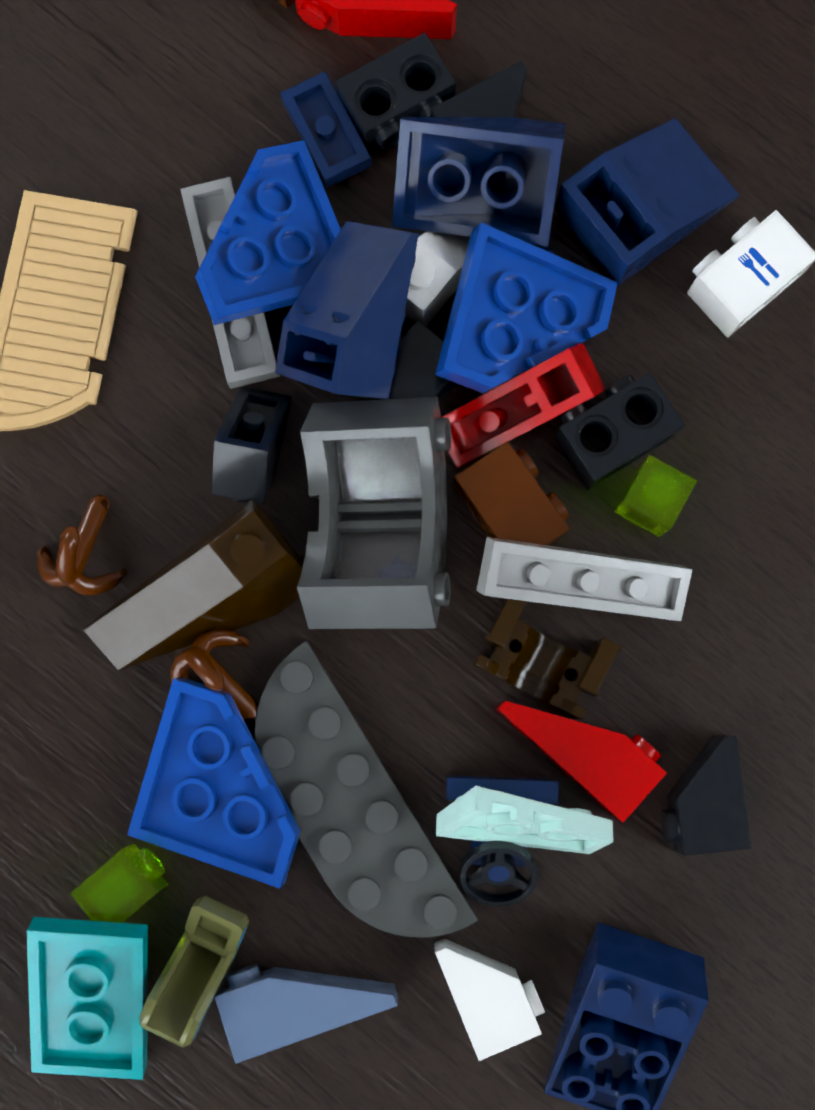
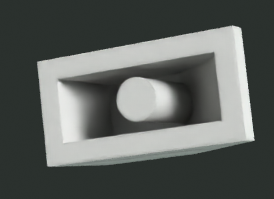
(434, 274)
(489, 999)

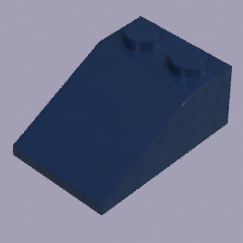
(477, 172)

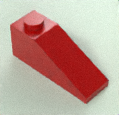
(381, 17)
(523, 403)
(600, 761)

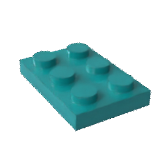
(87, 997)

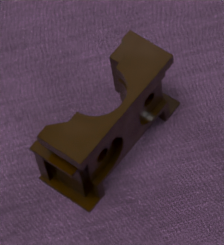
(543, 662)

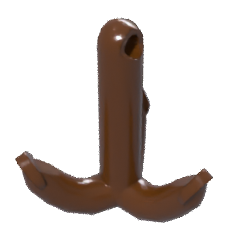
(74, 553)
(211, 672)

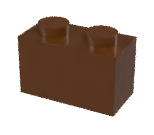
(509, 500)

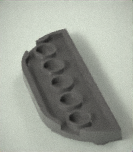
(351, 808)

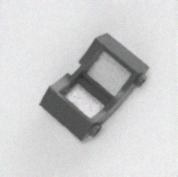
(379, 514)

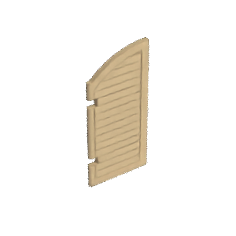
(58, 306)

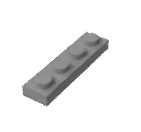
(244, 342)
(583, 579)

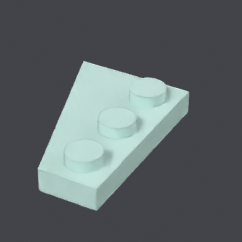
(500, 816)

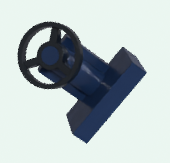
(500, 857)

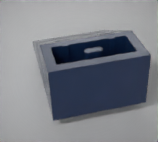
(642, 199)
(351, 313)
(627, 1022)

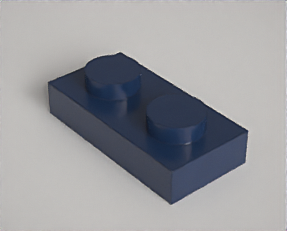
(326, 129)

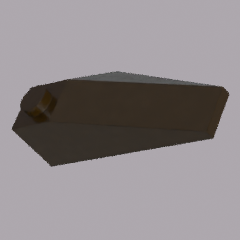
(220, 582)

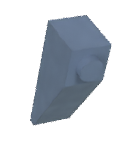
(290, 1005)

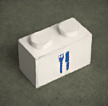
(751, 272)

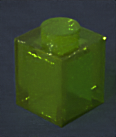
(655, 496)
(121, 885)

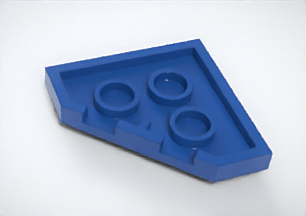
(268, 236)
(518, 310)
(212, 790)

